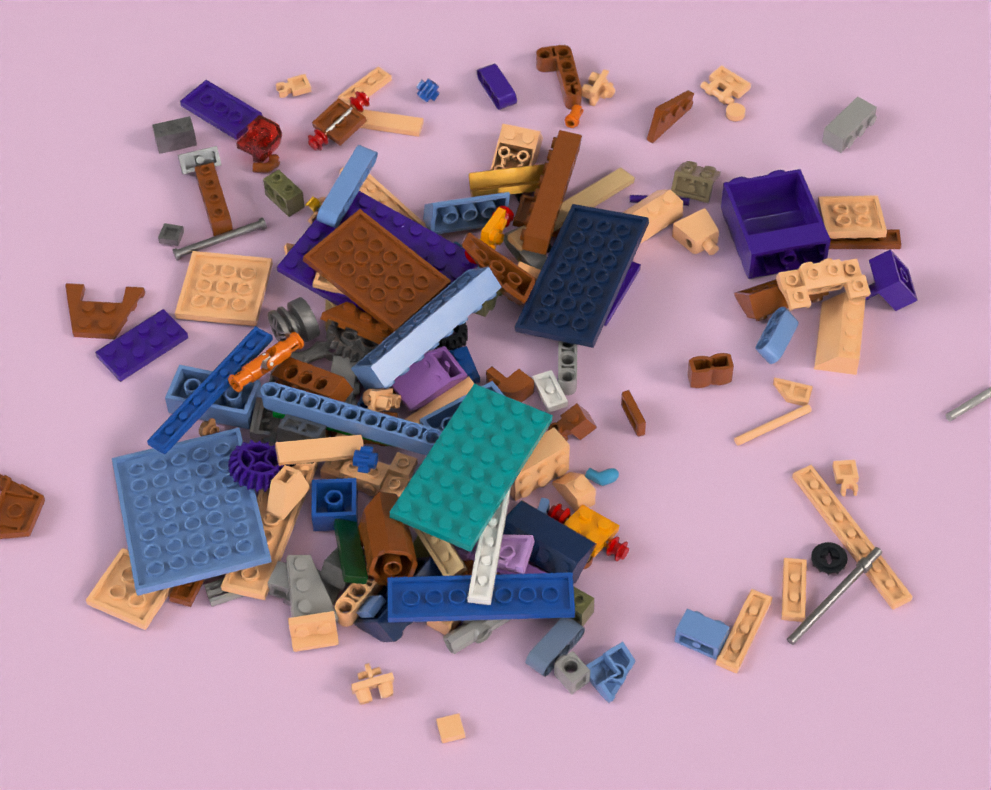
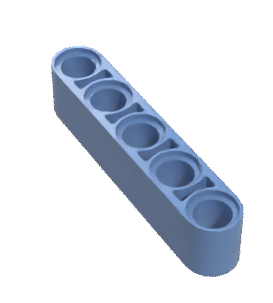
(347, 186)

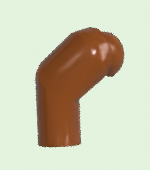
(269, 166)

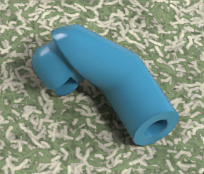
(602, 478)

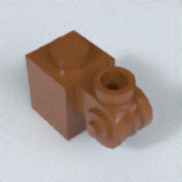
(575, 422)

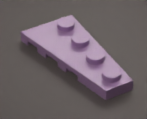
(513, 553)

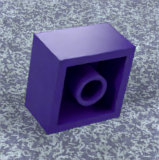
(891, 280)

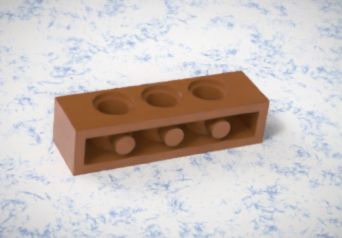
(213, 199)
(312, 379)

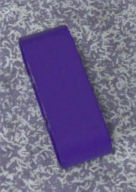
(496, 86)

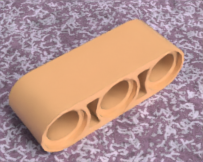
(350, 601)

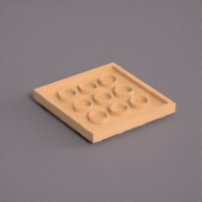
(224, 288)

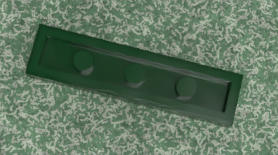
(350, 551)

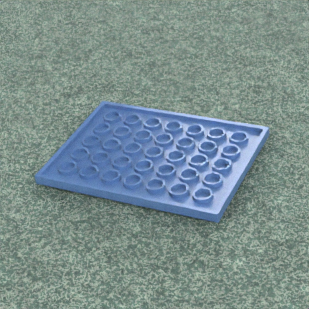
(187, 513)

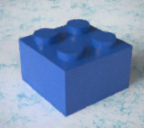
(332, 501)

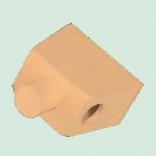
(697, 233)

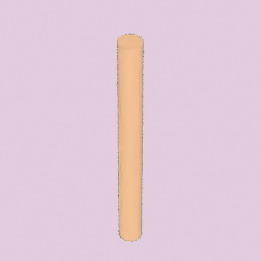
(772, 424)

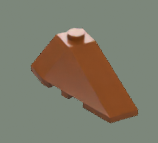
(514, 280)

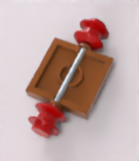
(339, 121)

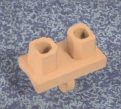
(600, 87)
(381, 399)
(363, 688)

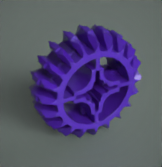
(254, 465)

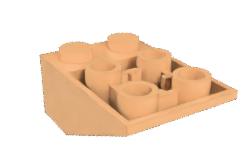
(516, 147)

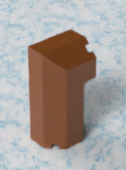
(386, 541)

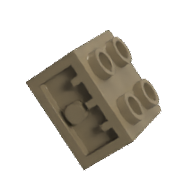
(694, 181)

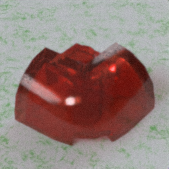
(261, 139)

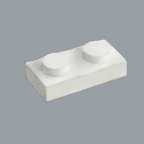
(550, 391)

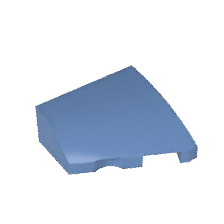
(610, 670)

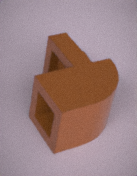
(516, 386)

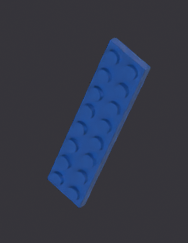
(512, 598)

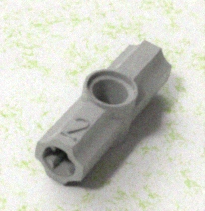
(471, 632)

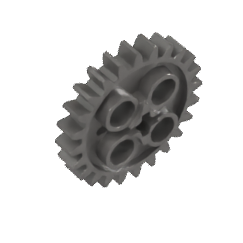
(348, 342)

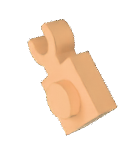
(296, 85)
(847, 475)

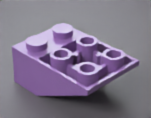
(429, 378)

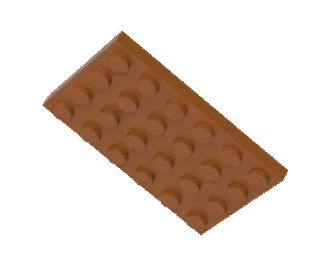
(376, 270)

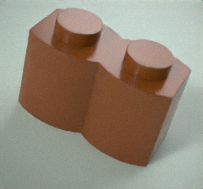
(710, 370)

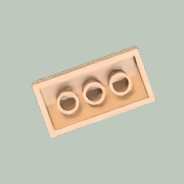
(661, 208)
(840, 334)

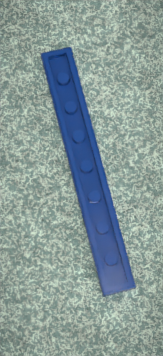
(208, 391)

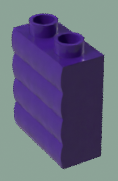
(774, 222)

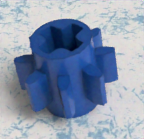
(427, 90)
(365, 459)

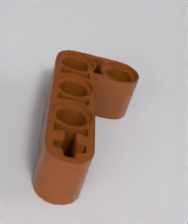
(560, 59)

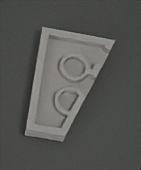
(306, 587)

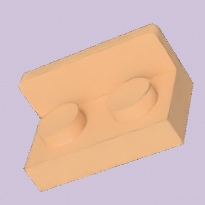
(313, 631)

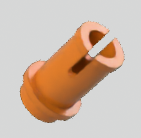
(572, 119)

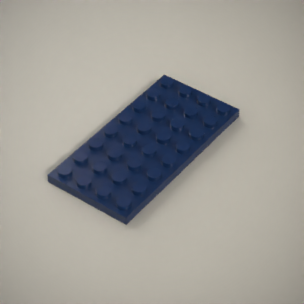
(582, 275)

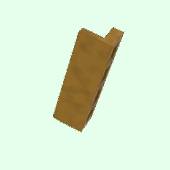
(510, 180)

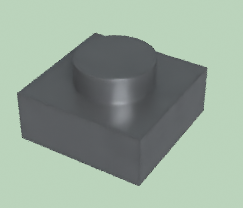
(171, 234)

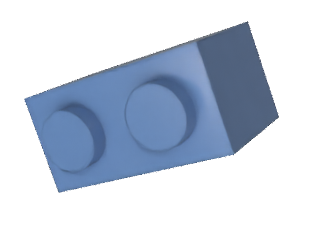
(701, 633)

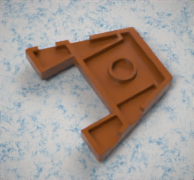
(100, 319)
(18, 508)

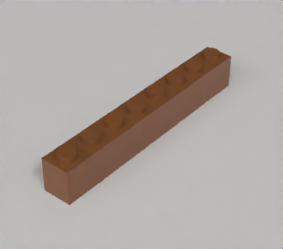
(551, 192)

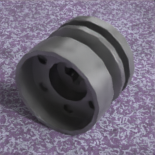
(297, 319)

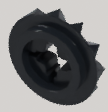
(838, 557)

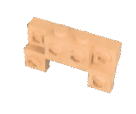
(821, 278)
(384, 478)

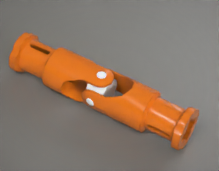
(268, 360)

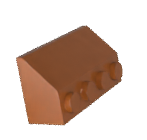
(766, 299)

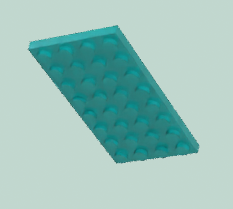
(471, 467)

